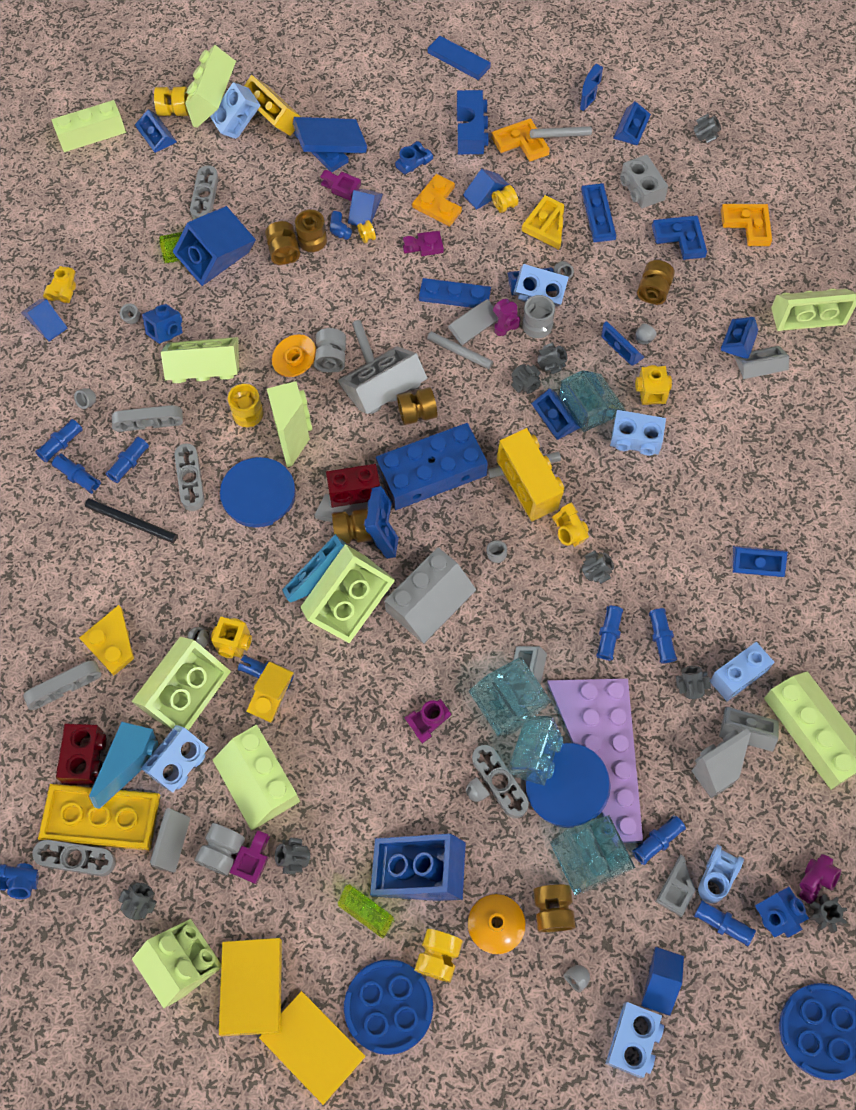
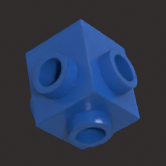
(162, 323)
(782, 913)

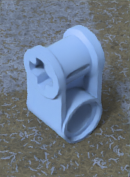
(722, 870)

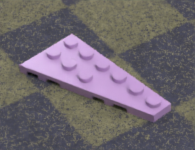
(600, 719)

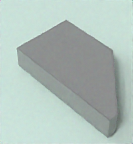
(677, 889)

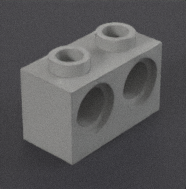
(643, 181)

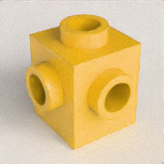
(653, 385)
(226, 631)

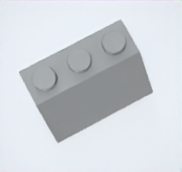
(398, 373)
(429, 595)

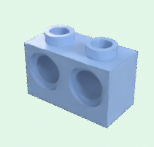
(235, 110)
(541, 280)
(638, 428)
(741, 671)
(170, 753)
(626, 1036)

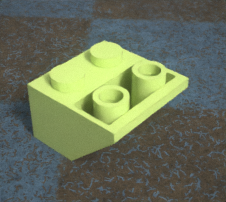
(176, 962)

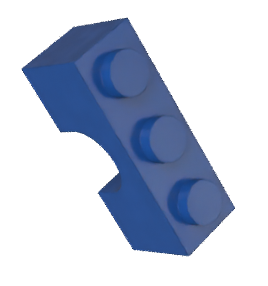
(471, 109)

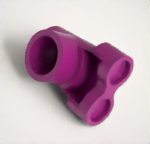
(507, 317)
(422, 721)
(818, 874)

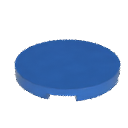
(257, 492)
(575, 790)
(388, 1007)
(820, 1031)

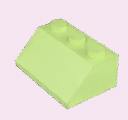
(209, 84)
(88, 126)
(813, 309)
(200, 359)
(290, 418)
(346, 594)
(181, 685)
(255, 778)

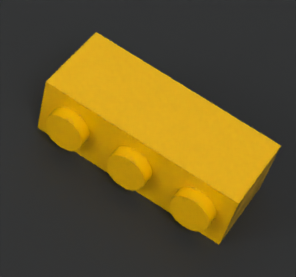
(272, 106)

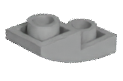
(473, 322)

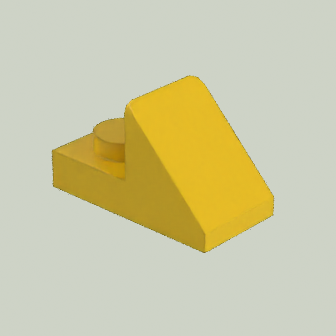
(269, 691)

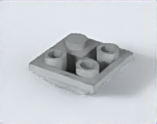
(722, 766)

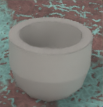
(567, 268)
(134, 310)
(645, 334)
(85, 398)
(496, 551)
(202, 638)
(476, 790)
(579, 975)

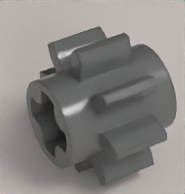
(707, 128)
(552, 358)
(526, 378)
(598, 567)
(693, 682)
(292, 856)
(137, 901)
(820, 914)

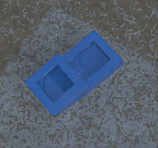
(590, 86)

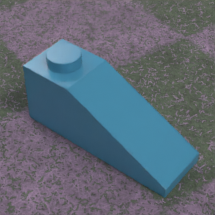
(311, 573)
(124, 760)

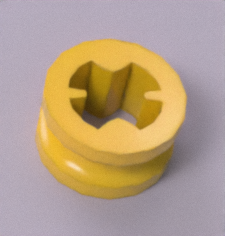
(366, 231)

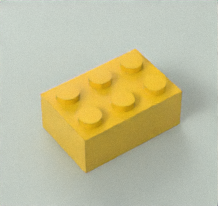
(530, 474)

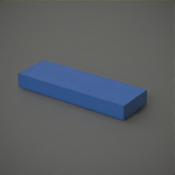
(459, 57)
(598, 212)

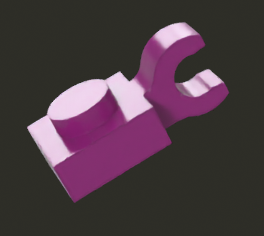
(340, 185)
(427, 243)
(250, 861)

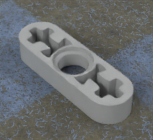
(201, 186)
(136, 418)
(182, 470)
(56, 686)
(494, 760)
(55, 846)

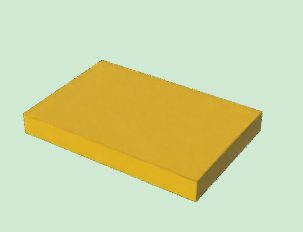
(250, 987)
(313, 1048)

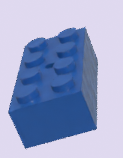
(412, 478)

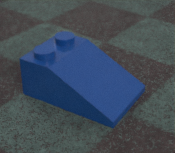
(419, 867)

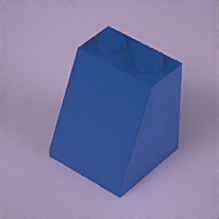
(213, 244)

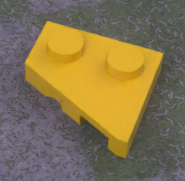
(546, 222)
(110, 641)

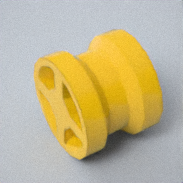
(505, 198)

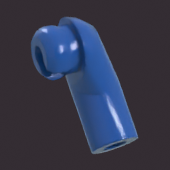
(338, 228)

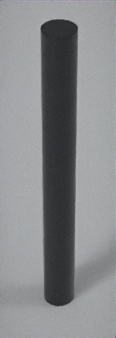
(131, 520)

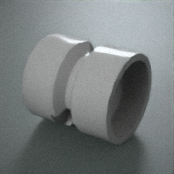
(538, 316)
(330, 350)
(220, 847)

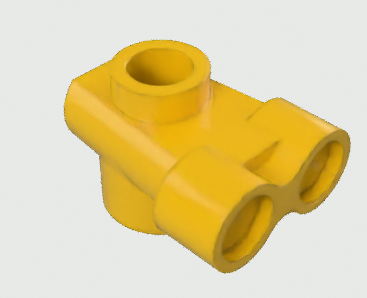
(61, 285)
(571, 528)

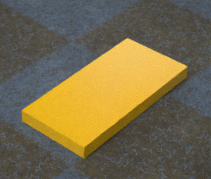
(120, 823)

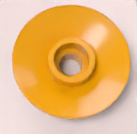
(290, 349)
(496, 939)

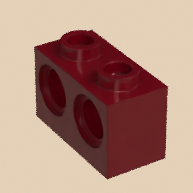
(352, 484)
(73, 754)

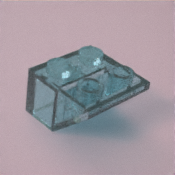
(589, 399)
(509, 697)
(536, 750)
(592, 854)

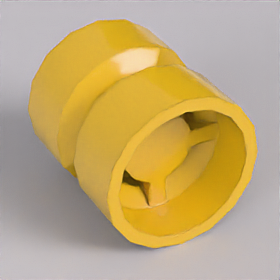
(178, 98)
(245, 405)
(438, 955)

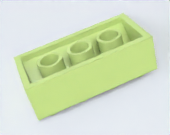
(815, 727)

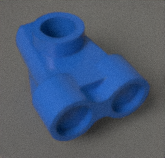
(413, 157)
(18, 880)

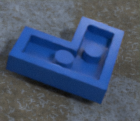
(682, 230)
(378, 523)

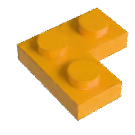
(519, 136)
(433, 201)
(751, 217)

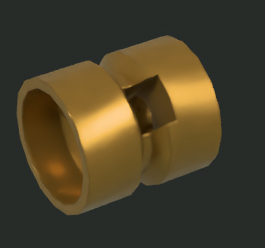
(311, 230)
(282, 243)
(656, 282)
(417, 406)
(351, 526)
(555, 918)

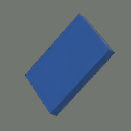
(329, 135)

